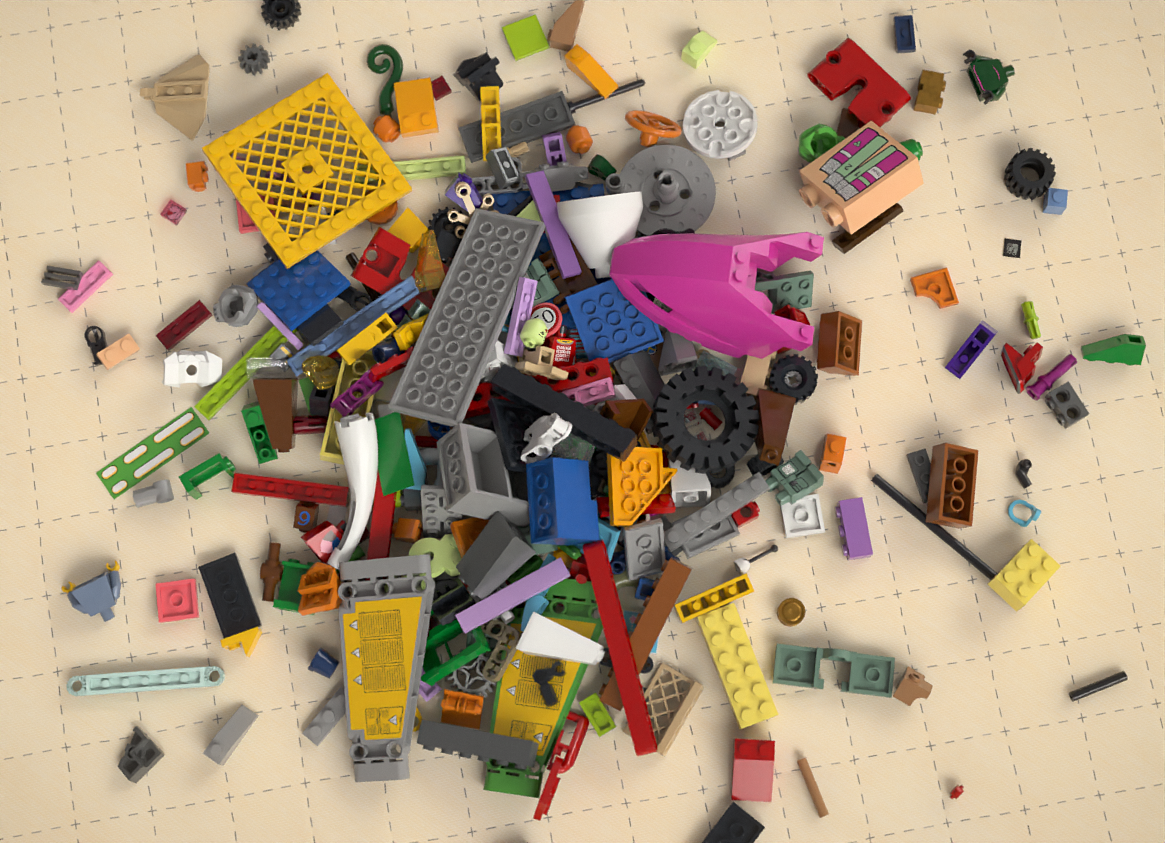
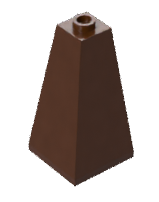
(278, 406)
(774, 422)

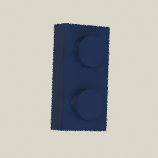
(904, 34)

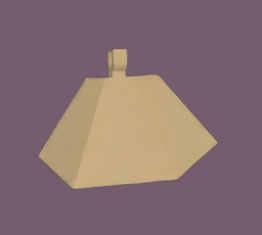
(182, 96)

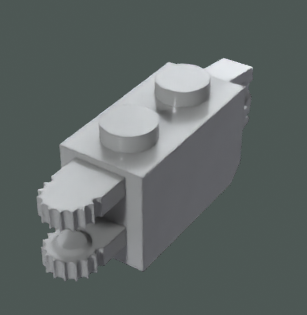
(560, 176)

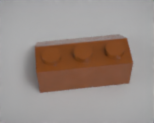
(839, 343)

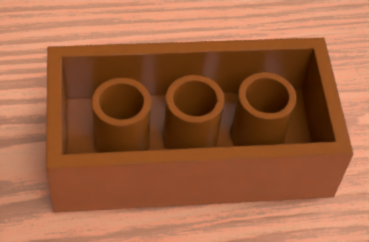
(952, 486)

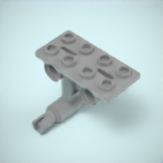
(434, 509)

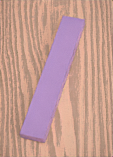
(512, 595)

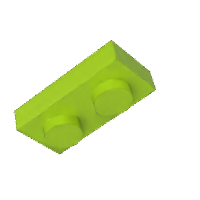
(597, 714)

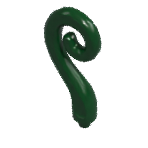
(385, 98)

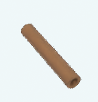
(812, 787)

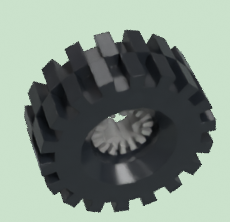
(791, 367)

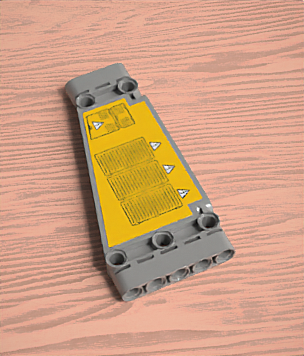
(383, 659)

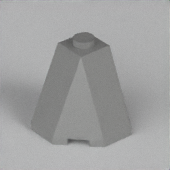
(676, 354)

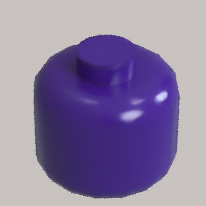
(398, 315)

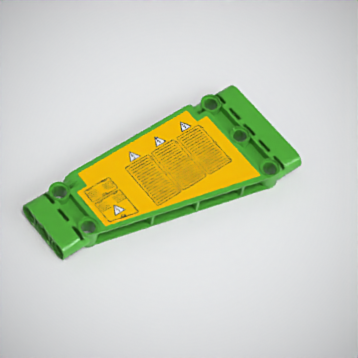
(518, 702)

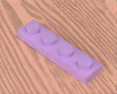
(521, 313)

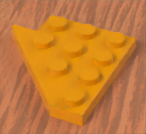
(635, 483)

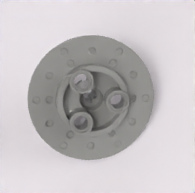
(685, 175)

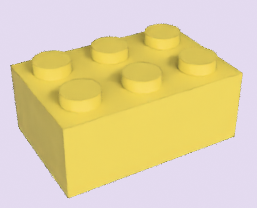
(1024, 575)

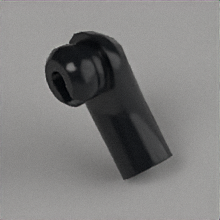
(1022, 471)

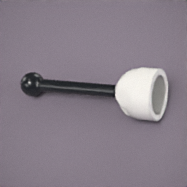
(742, 564)

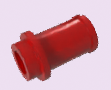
(710, 418)

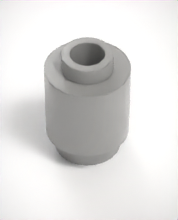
(612, 182)

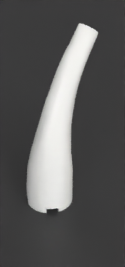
(360, 456)

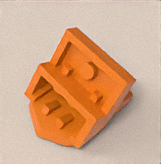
(319, 589)

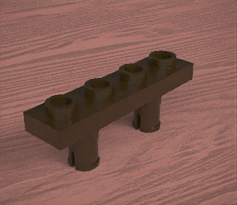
(847, 241)

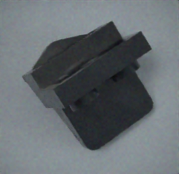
(478, 73)
(450, 599)

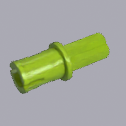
(1031, 319)

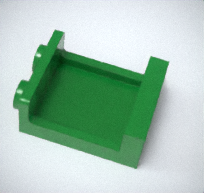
(204, 472)

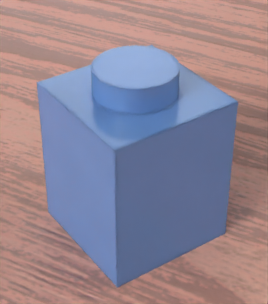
(1055, 201)

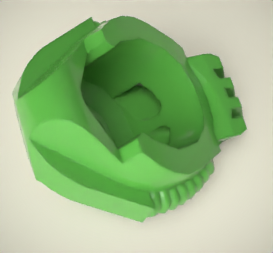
(817, 141)

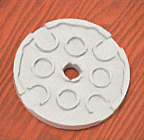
(716, 141)

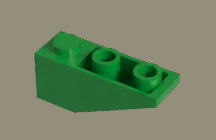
(1119, 349)
(258, 432)

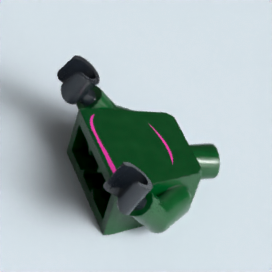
(987, 76)

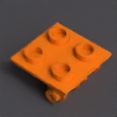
(462, 709)

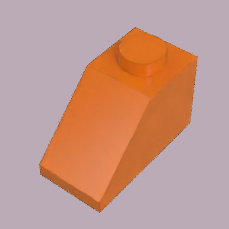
(407, 530)

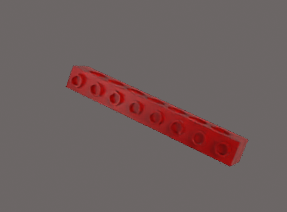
(580, 370)

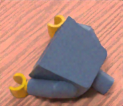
(97, 593)

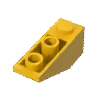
(367, 338)

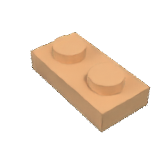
(118, 351)

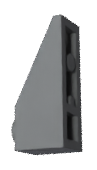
(230, 735)

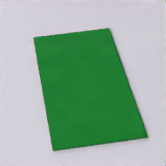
(393, 455)

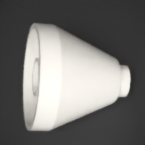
(601, 225)

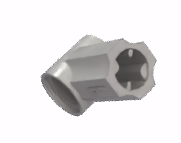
(157, 493)

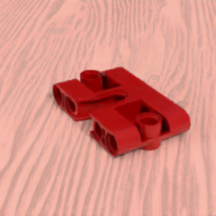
(858, 68)
(385, 270)

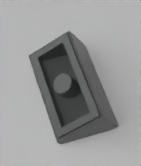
(502, 167)

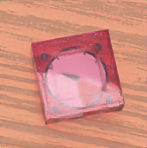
(173, 212)

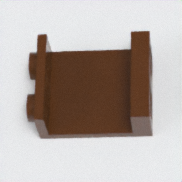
(628, 413)

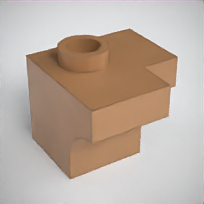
(912, 687)

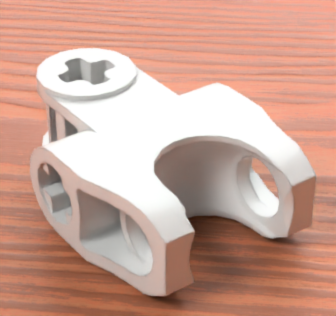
(545, 434)

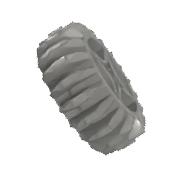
(469, 682)

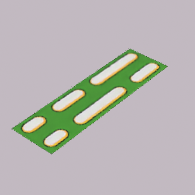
(152, 453)

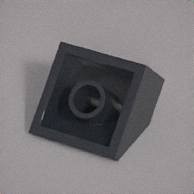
(319, 325)

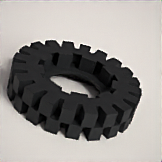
(722, 391)

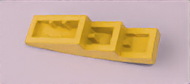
(490, 119)

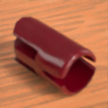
(309, 424)

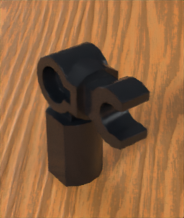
(542, 677)

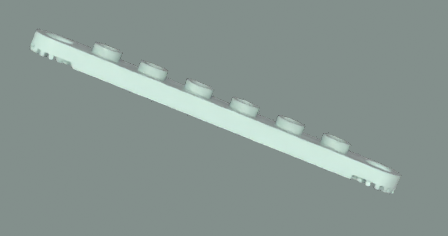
(145, 681)

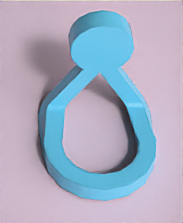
(1035, 513)

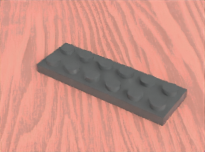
(522, 124)

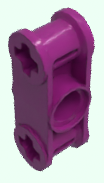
(347, 403)

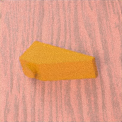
(590, 71)

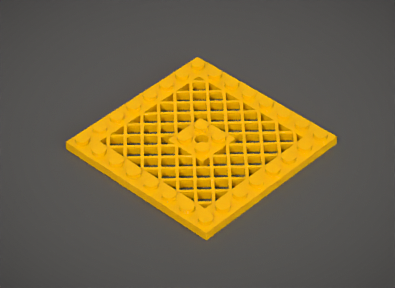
(232, 142)

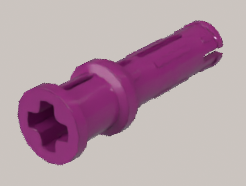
(1045, 381)

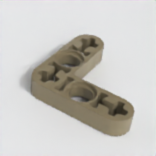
(503, 638)

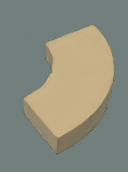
(549, 371)

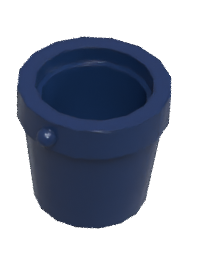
(385, 350)
(323, 663)

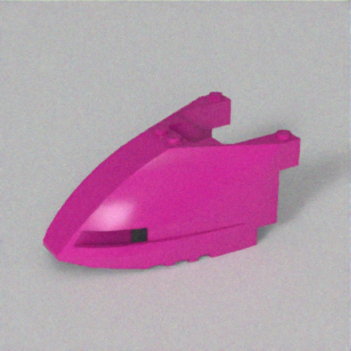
(712, 287)

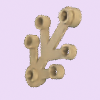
(469, 205)

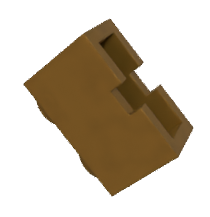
(929, 92)

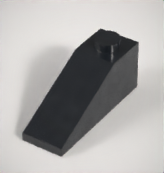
(321, 399)

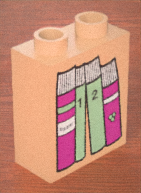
(860, 178)

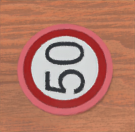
(549, 315)

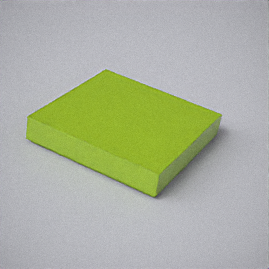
(525, 37)

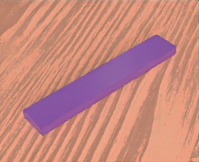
(554, 229)

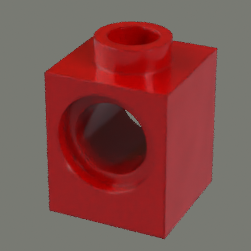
(741, 520)

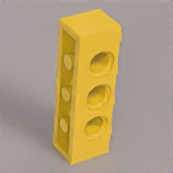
(713, 598)

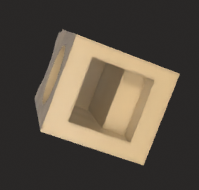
(542, 356)

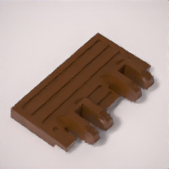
(571, 284)

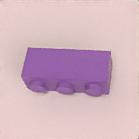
(854, 529)

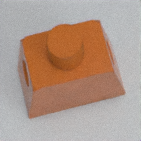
(832, 452)

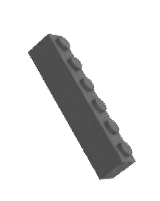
(477, 743)

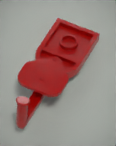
(561, 765)

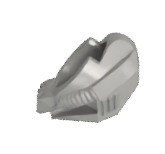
(236, 306)

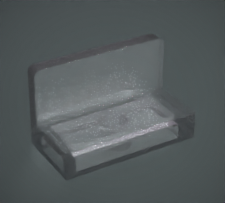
(266, 368)

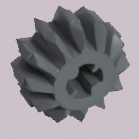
(254, 53)

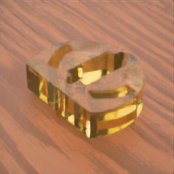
(315, 364)

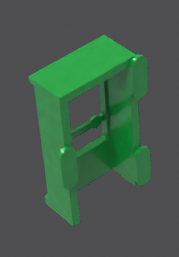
(440, 635)

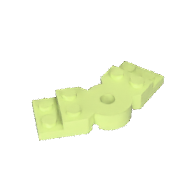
(444, 552)

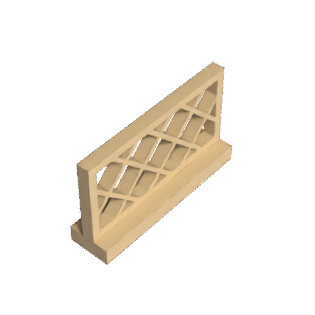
(680, 713)

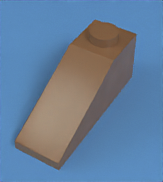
(566, 27)

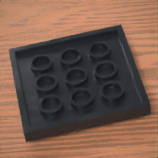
(510, 426)

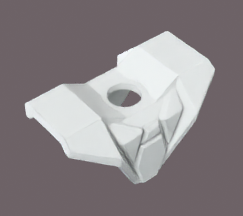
(207, 368)

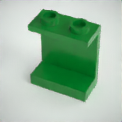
(288, 595)

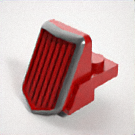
(1021, 367)

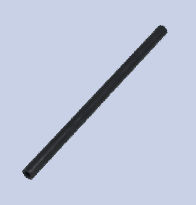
(935, 528)

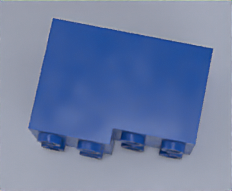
(561, 502)

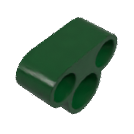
(600, 167)

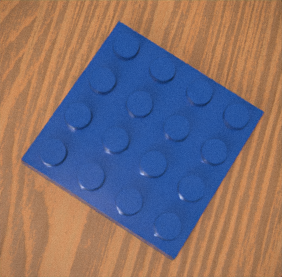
(299, 290)
(610, 323)

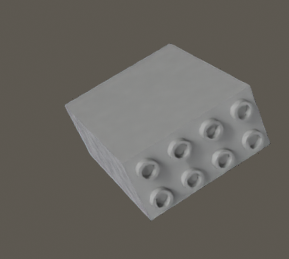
(477, 476)

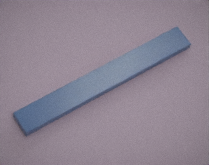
(356, 323)

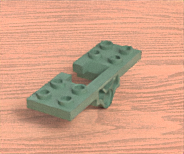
(787, 289)
(801, 666)

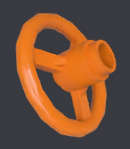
(651, 129)

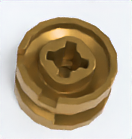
(791, 612)

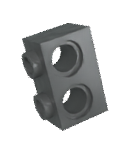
(1071, 402)

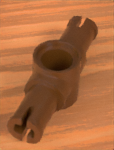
(271, 572)

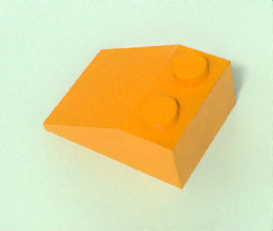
(416, 107)

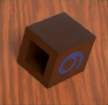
(306, 516)

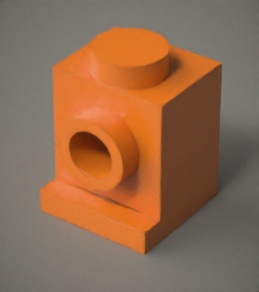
(197, 175)

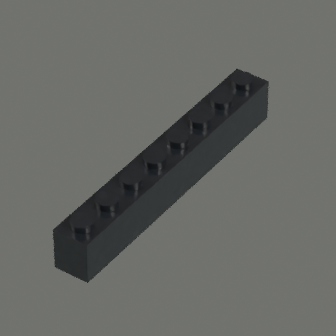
(544, 401)

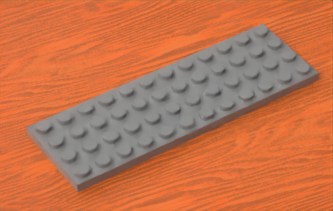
(466, 318)

